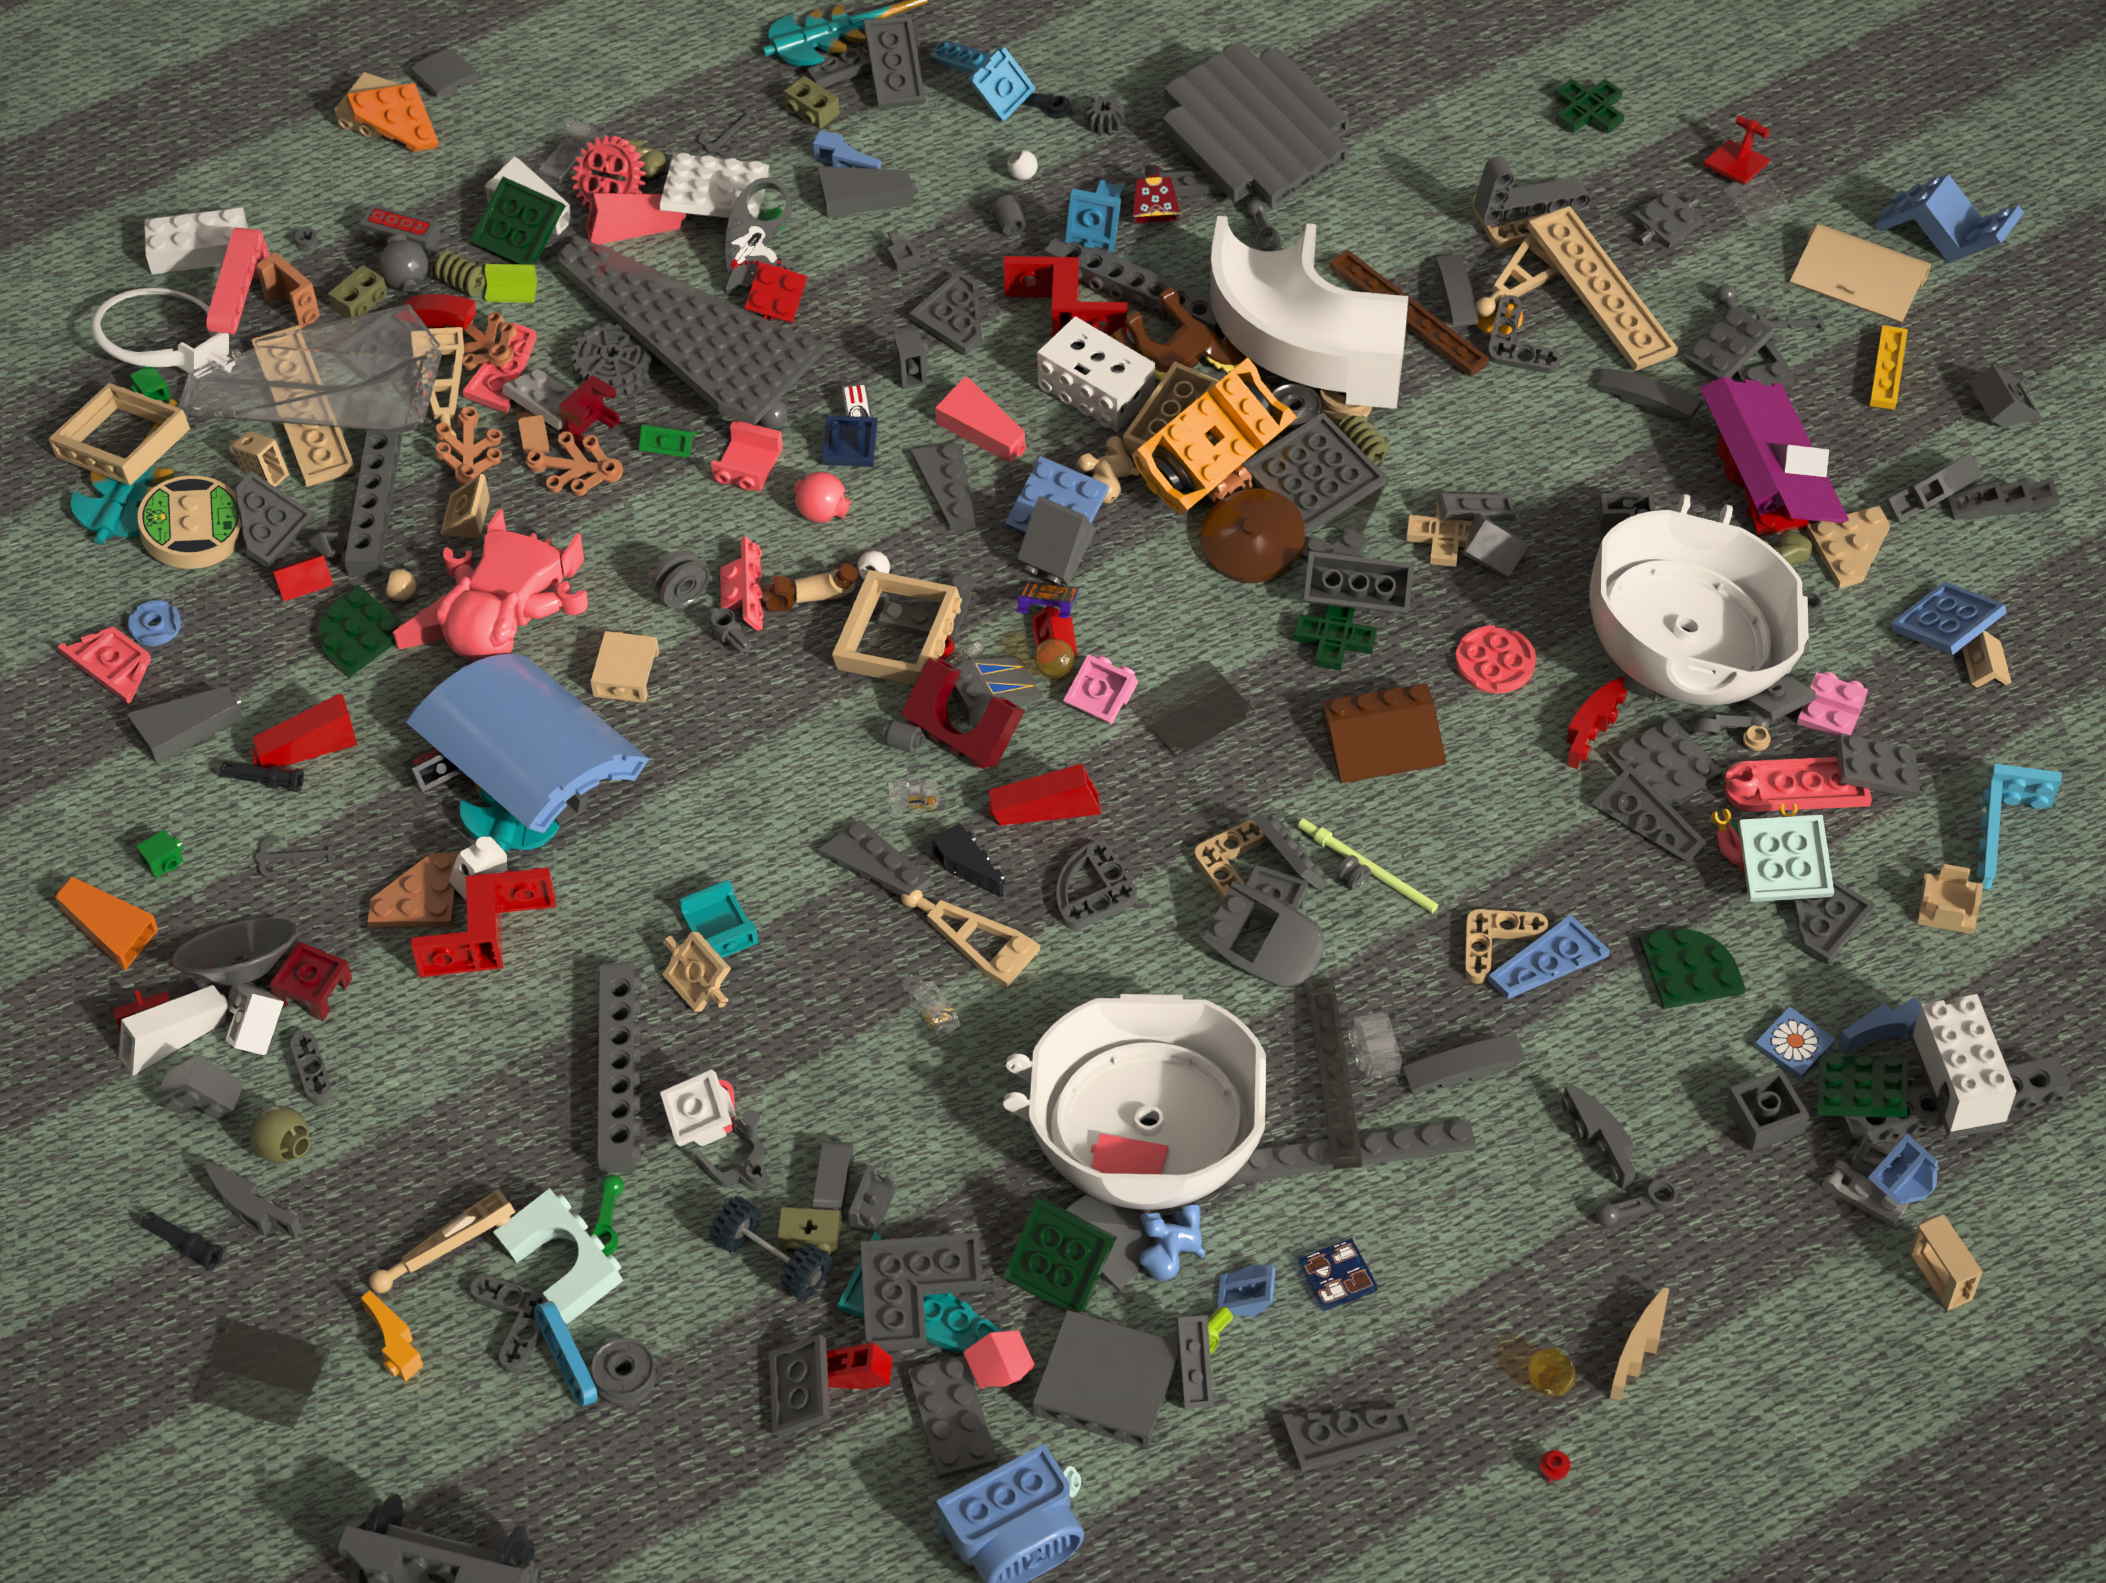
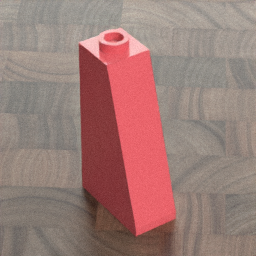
(628, 216)
(981, 421)

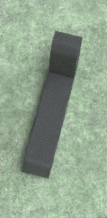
(1502, 204)

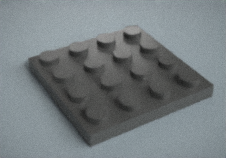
(1316, 471)

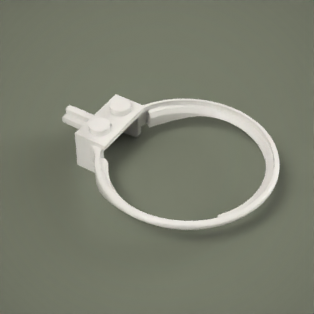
(185, 357)

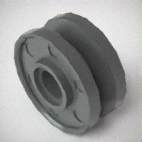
(680, 579)
(618, 1356)

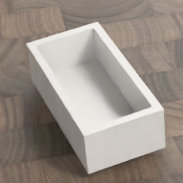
(190, 239)

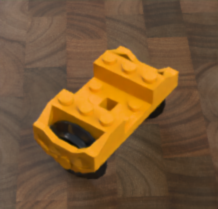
(1182, 458)

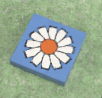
(1794, 1043)

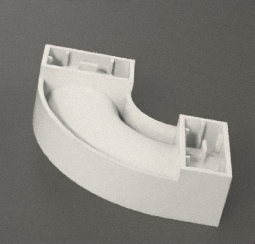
(1302, 325)

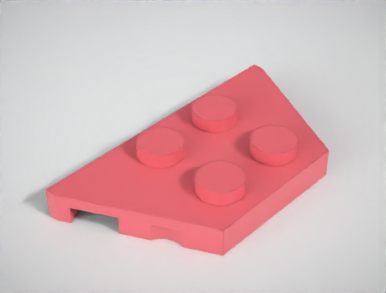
(110, 660)

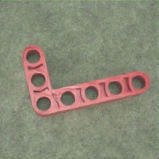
(238, 269)

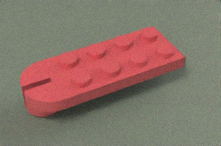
(1806, 782)

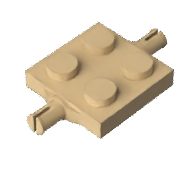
(696, 971)

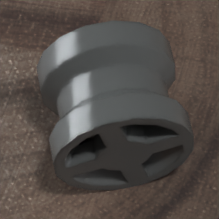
(1353, 872)

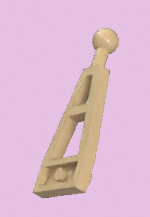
(1486, 305)
(450, 343)
(1005, 964)
(492, 1209)

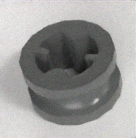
(306, 239)

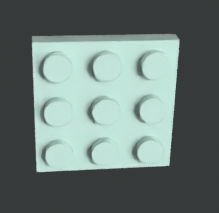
(1785, 858)

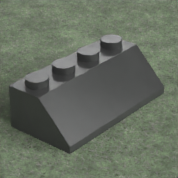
(1358, 582)

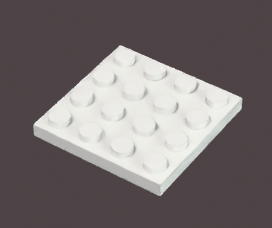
(710, 185)

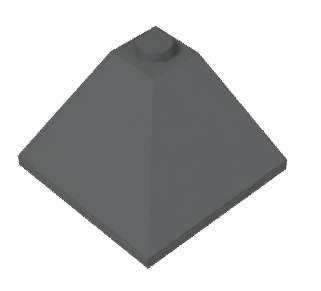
(1130, 1241)

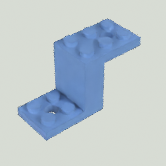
(1948, 218)

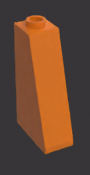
(107, 920)

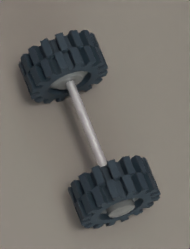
(737, 1224)

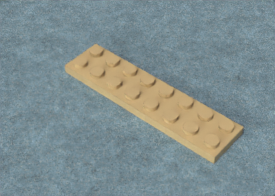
(1602, 288)
(318, 449)

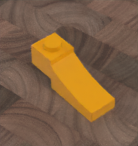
(398, 1354)

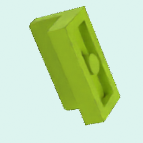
(510, 283)

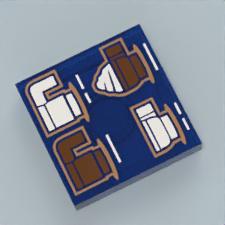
(1337, 1274)

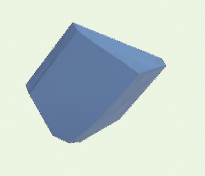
(1906, 1172)
(1247, 1290)

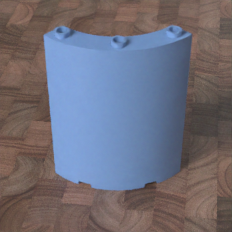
(523, 737)

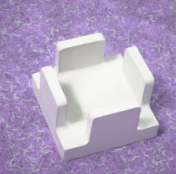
(698, 1109)

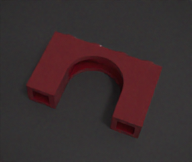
(928, 710)

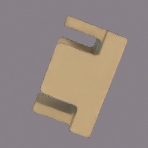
(1950, 900)

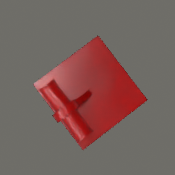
(1736, 159)

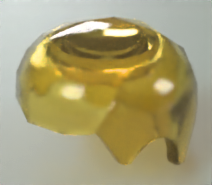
(1054, 658)
(1551, 1372)

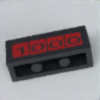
(430, 769)

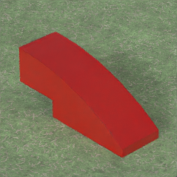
(443, 310)

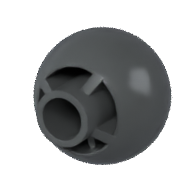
(403, 263)

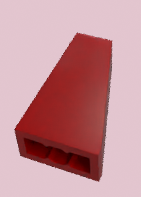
(306, 735)
(1046, 797)

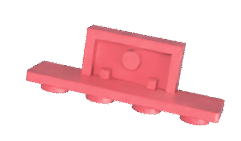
(742, 584)

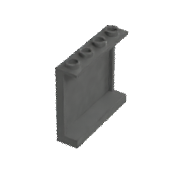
(1106, 1378)

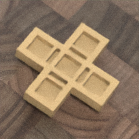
(1442, 534)

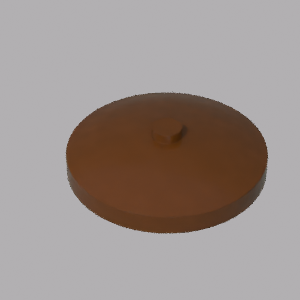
(1253, 535)

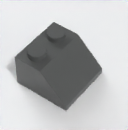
(2003, 398)

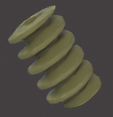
(459, 273)
(1365, 437)

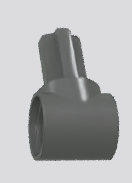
(727, 630)

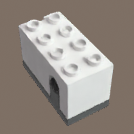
(1963, 1066)

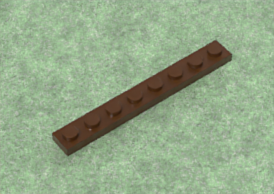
(1418, 320)

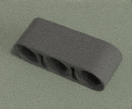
(833, 1176)

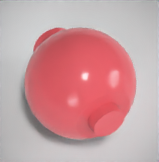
(821, 497)

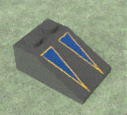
(992, 678)

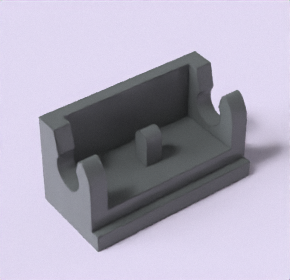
(871, 1201)

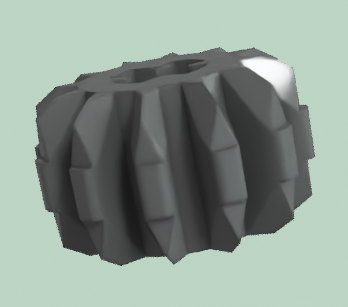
(1104, 114)

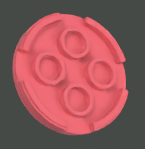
(1495, 659)

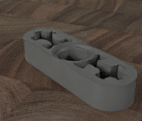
(308, 1078)

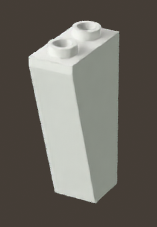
(520, 173)

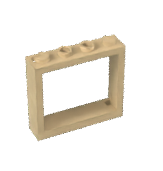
(68, 438)
(874, 583)

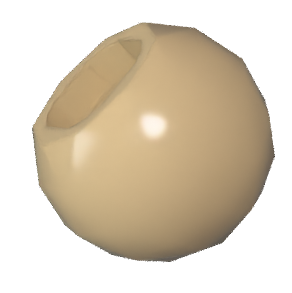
(400, 585)

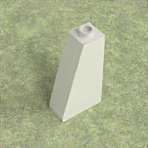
(168, 1027)

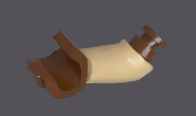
(817, 587)

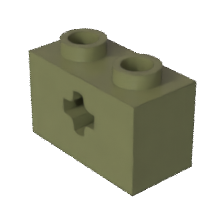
(798, 1222)

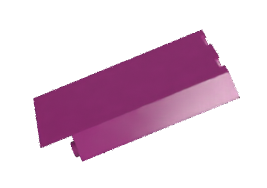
(1750, 421)

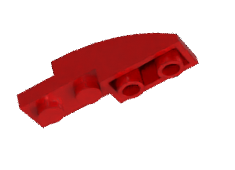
(1594, 717)

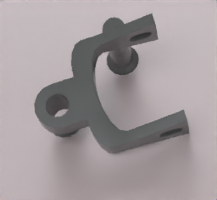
(749, 1172)

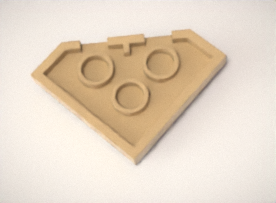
(1850, 546)

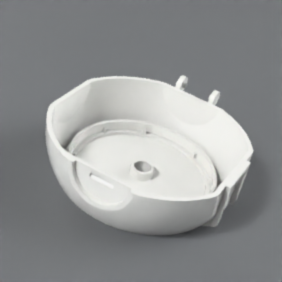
(1701, 576)
(1137, 1061)

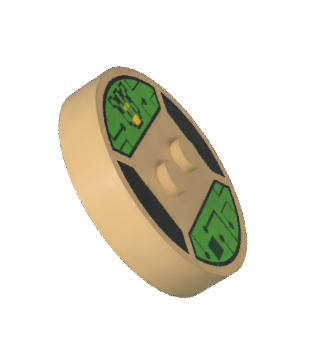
(190, 522)

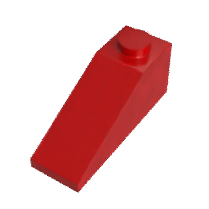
(859, 1367)

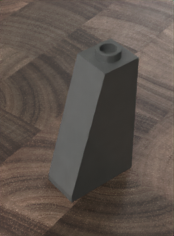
(864, 189)
(184, 722)

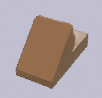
(533, 432)

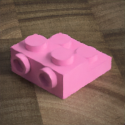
(1101, 688)
(1836, 705)

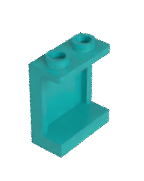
(719, 918)

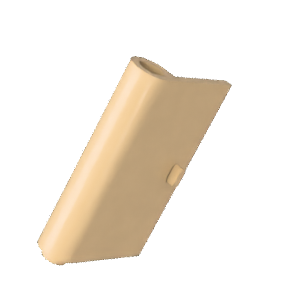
(1860, 272)

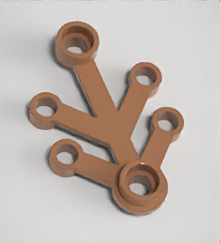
(499, 354)
(577, 466)
(467, 471)

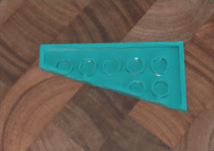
(947, 1319)

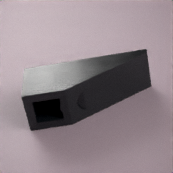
(963, 858)

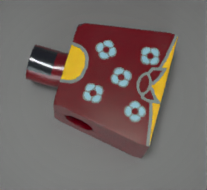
(1155, 198)

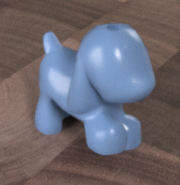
(1163, 1258)

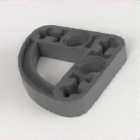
(1111, 887)

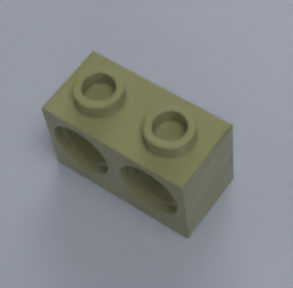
(811, 102)
(357, 293)

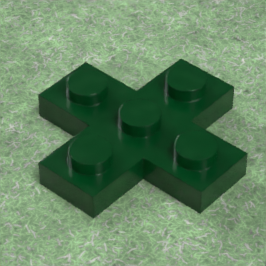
(1589, 106)
(1335, 636)

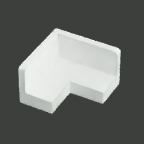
(253, 1018)

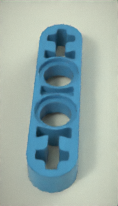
(565, 1353)

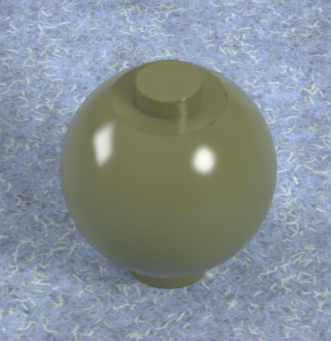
(280, 1135)

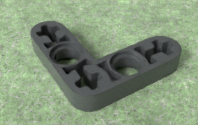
(1508, 342)
(522, 1310)

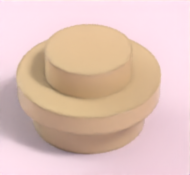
(1756, 740)

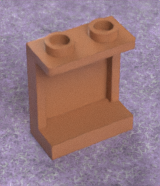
(282, 279)

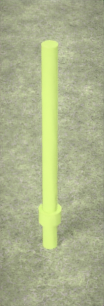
(1324, 837)

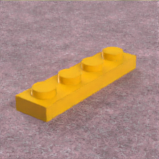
(1888, 367)

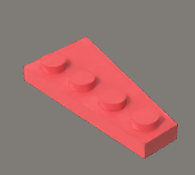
(489, 380)

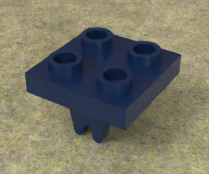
(850, 441)

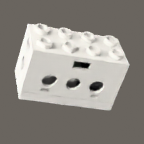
(1095, 374)

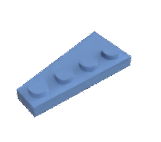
(1552, 955)

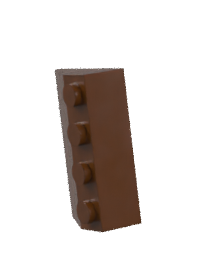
(1383, 733)

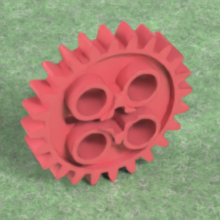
(613, 152)

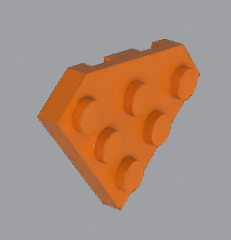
(395, 114)

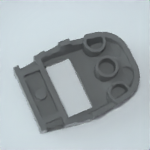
(1289, 949)

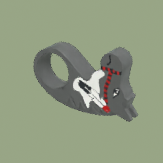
(748, 238)

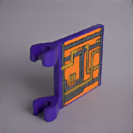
(1047, 595)

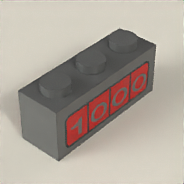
(382, 223)

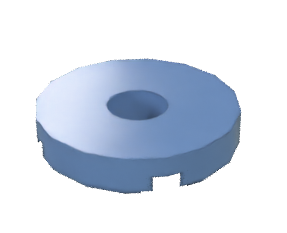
(157, 634)

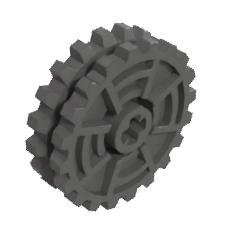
(612, 357)

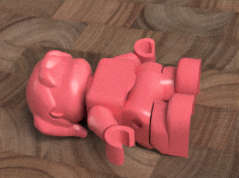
(506, 590)

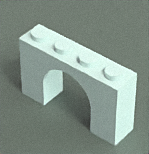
(548, 1220)

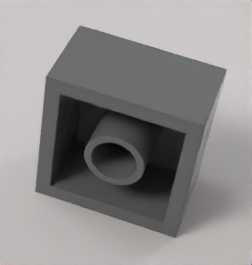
(1767, 1110)

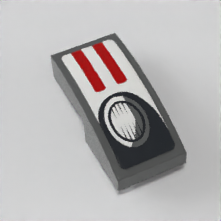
(856, 400)

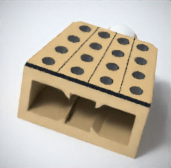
(260, 456)

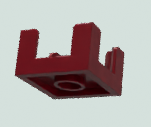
(586, 407)
(310, 978)

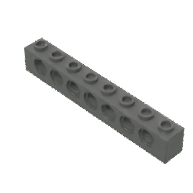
(1131, 282)
(371, 503)
(2045, 1073)
(622, 1156)

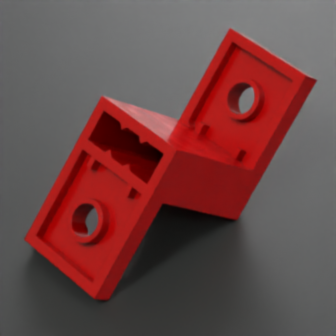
(1060, 281)
(482, 945)

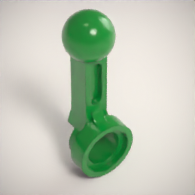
(611, 1188)

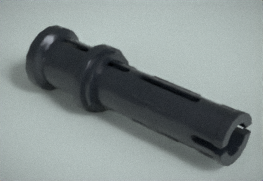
(273, 776)
(191, 1244)

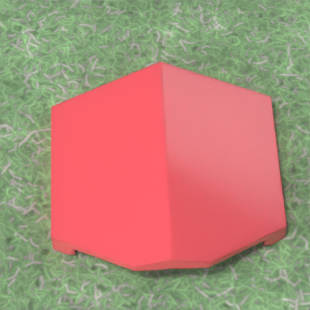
(998, 1359)

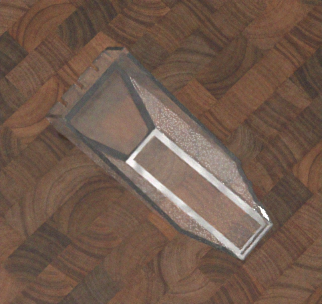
(340, 373)

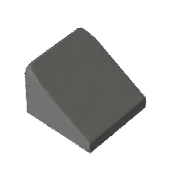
(328, 544)

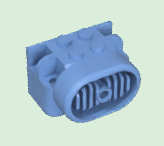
(1013, 1519)

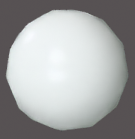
(1022, 165)
(873, 561)

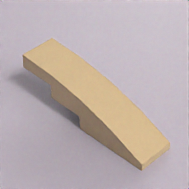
(1642, 1338)

